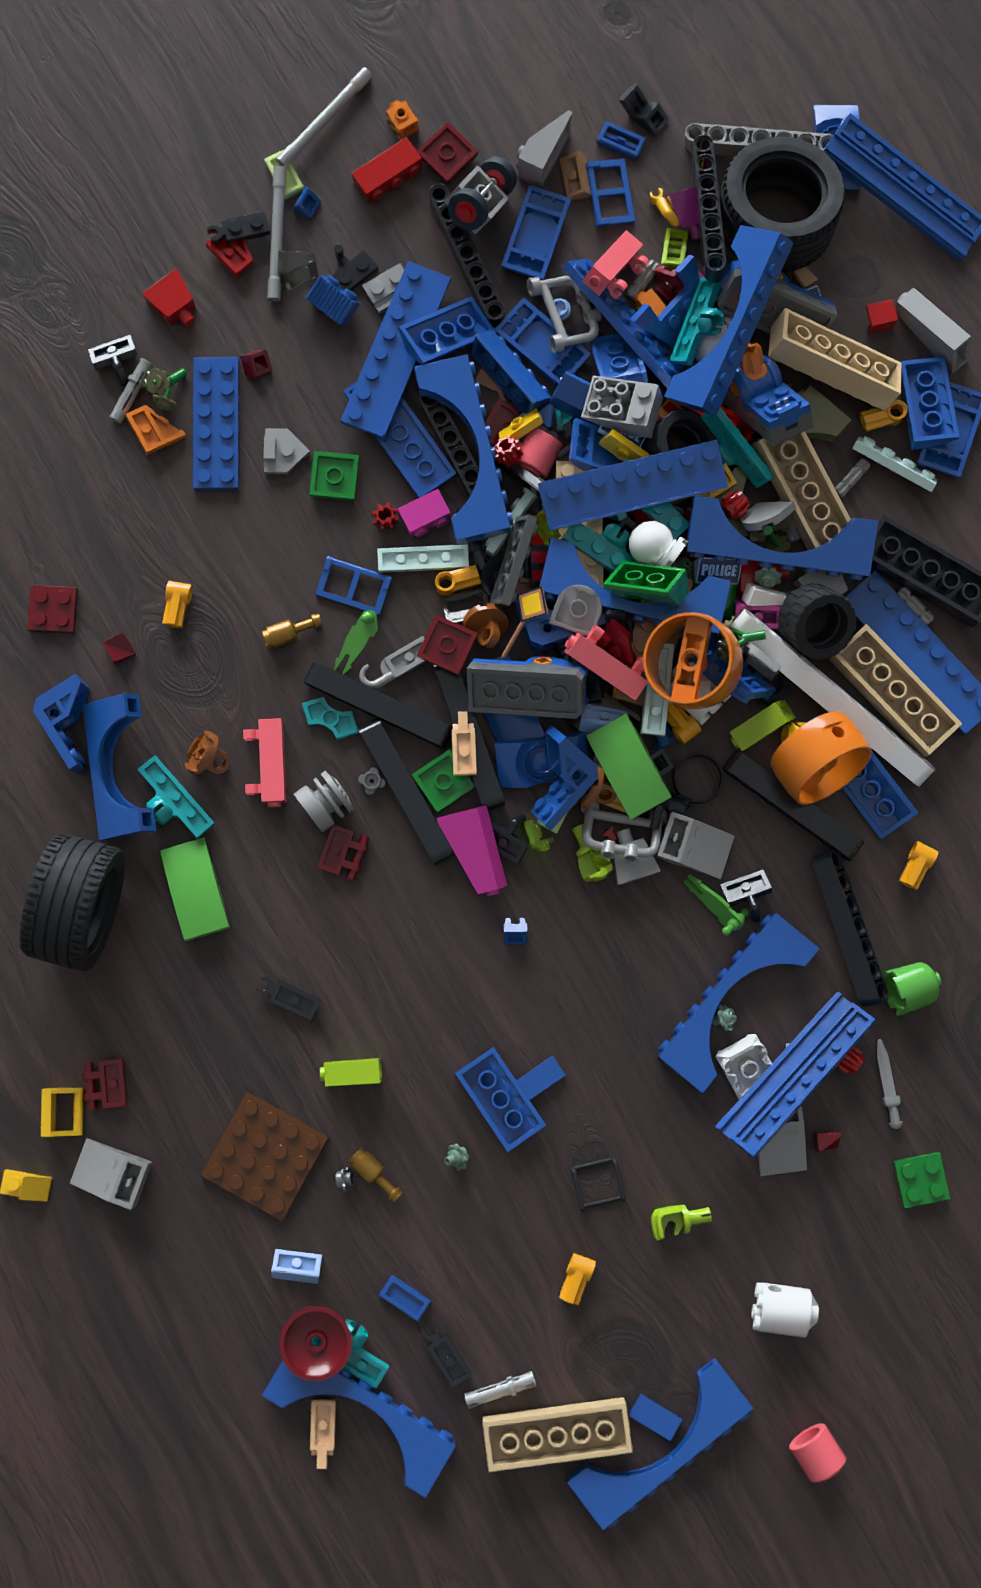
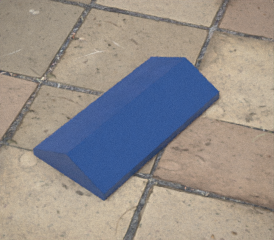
(444, 331)
(571, 396)
(879, 798)

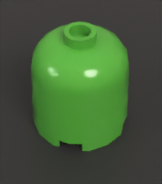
(911, 987)

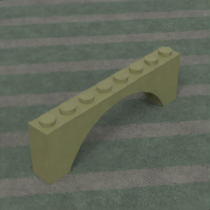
(827, 426)

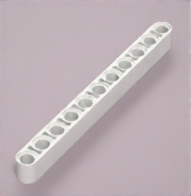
(834, 698)

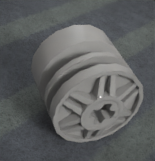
(324, 801)

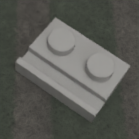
(382, 288)

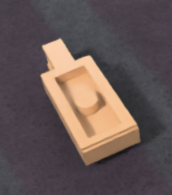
(464, 747)
(322, 1430)

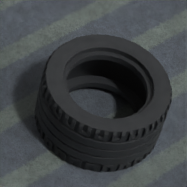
(790, 166)
(72, 902)

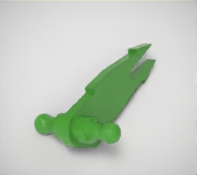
(357, 638)
(718, 906)

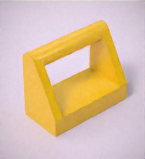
(48, 1112)

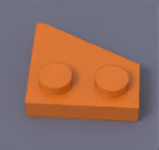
(153, 430)

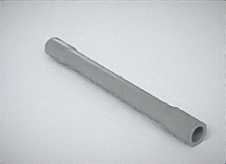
(328, 113)
(279, 187)

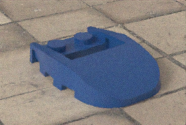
(750, 684)

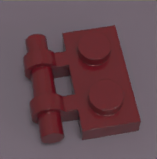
(336, 850)
(112, 1084)

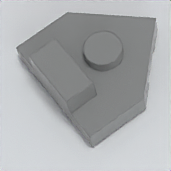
(282, 451)

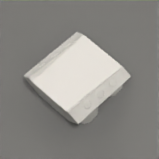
(744, 1063)

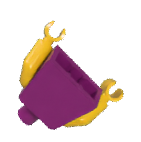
(679, 209)

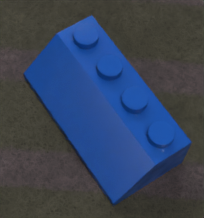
(509, 373)

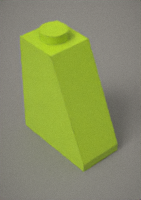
(762, 725)
(351, 1072)

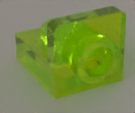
(543, 530)
(533, 833)

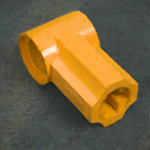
(879, 418)
(460, 580)
(177, 598)
(682, 725)
(920, 860)
(579, 1272)

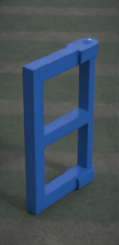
(595, 194)
(358, 571)

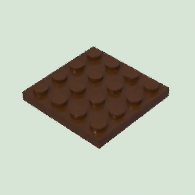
(264, 1156)

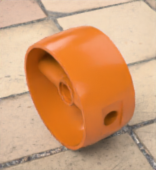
(694, 643)
(821, 758)

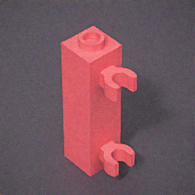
(610, 265)
(605, 665)
(271, 762)

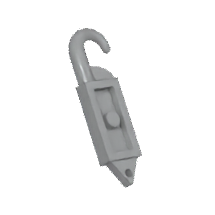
(395, 664)

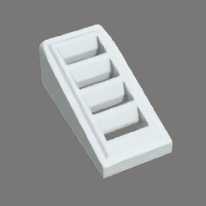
(760, 596)

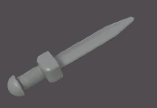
(890, 1100)

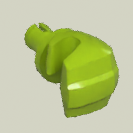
(590, 862)
(681, 1218)

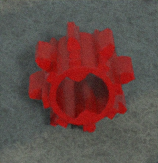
(508, 451)
(734, 504)
(382, 510)
(851, 1061)

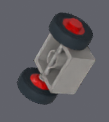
(481, 194)

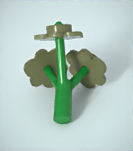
(157, 383)
(776, 542)
(722, 646)

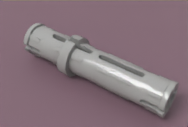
(131, 390)
(501, 1389)

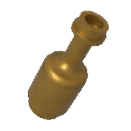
(286, 632)
(371, 1171)

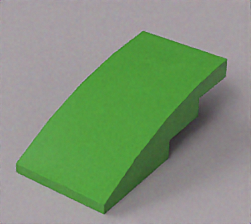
(628, 766)
(194, 889)

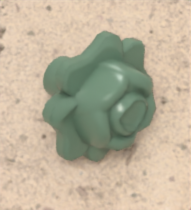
(685, 563)
(768, 577)
(725, 1017)
(456, 1157)

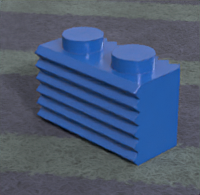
(333, 300)

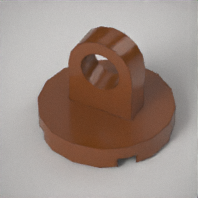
(488, 622)
(203, 753)
(593, 793)

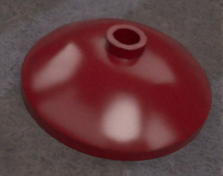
(313, 1361)

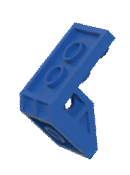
(617, 359)
(544, 642)
(59, 711)
(576, 775)

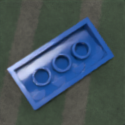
(928, 402)
(513, 727)
(500, 1099)

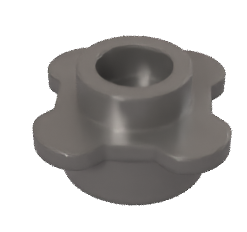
(371, 787)
(345, 1179)

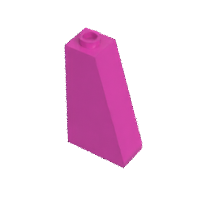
(476, 848)

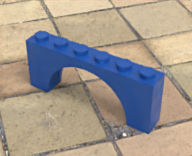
(103, 726)

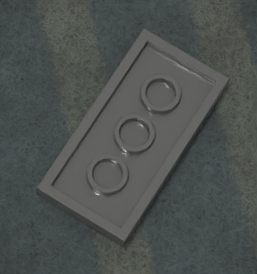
(511, 567)

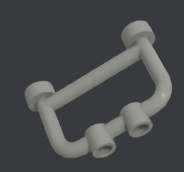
(591, 316)
(610, 848)

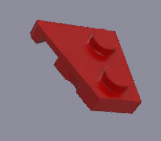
(233, 256)

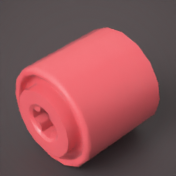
(539, 452)
(817, 1453)

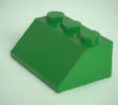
(648, 583)

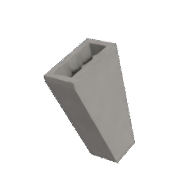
(934, 329)

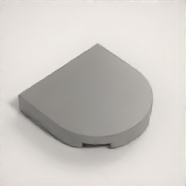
(765, 513)
(577, 609)
(760, 661)

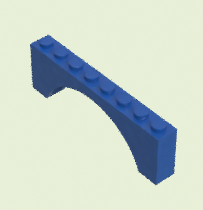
(761, 261)
(453, 385)
(714, 535)
(565, 570)
(690, 1046)
(422, 1446)
(612, 1493)

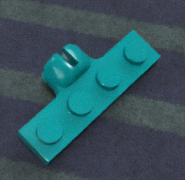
(699, 322)
(735, 448)
(667, 515)
(605, 548)
(173, 799)
(360, 1361)

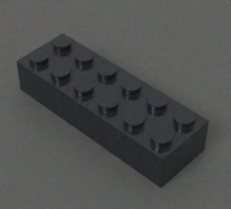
(927, 571)

